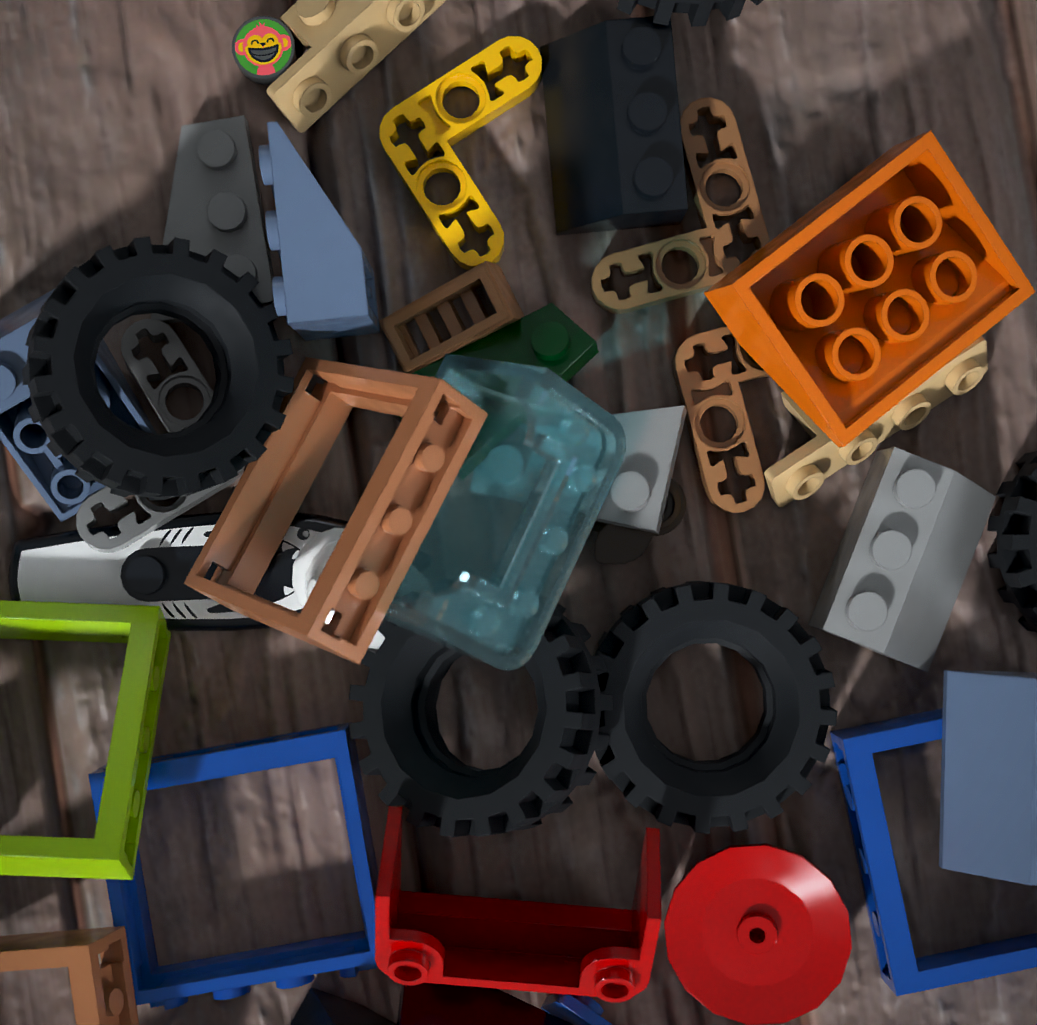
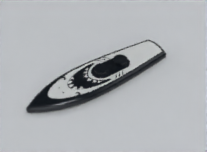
(153, 571)

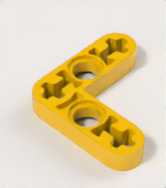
(443, 131)

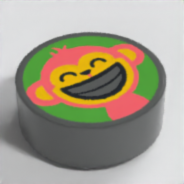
(264, 49)

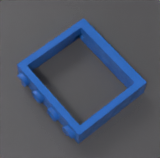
(879, 874)
(286, 964)

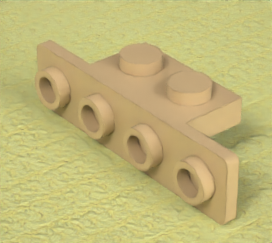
(343, 46)
(808, 466)

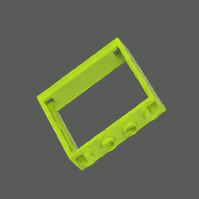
(124, 791)

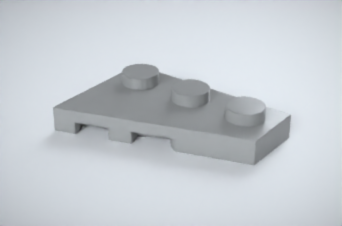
(645, 476)

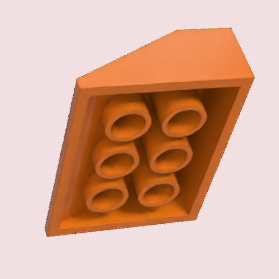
(873, 289)

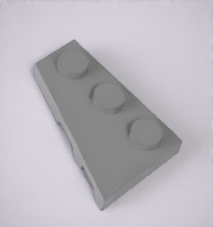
(219, 201)

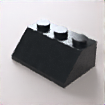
(614, 127)

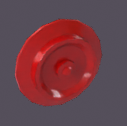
(758, 934)

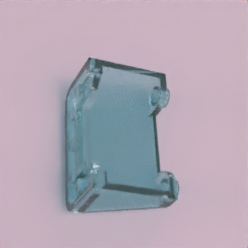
(512, 514)

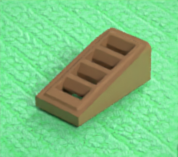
(442, 298)

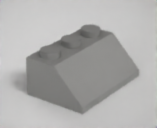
(903, 557)

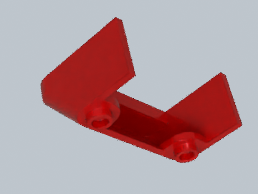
(516, 941)

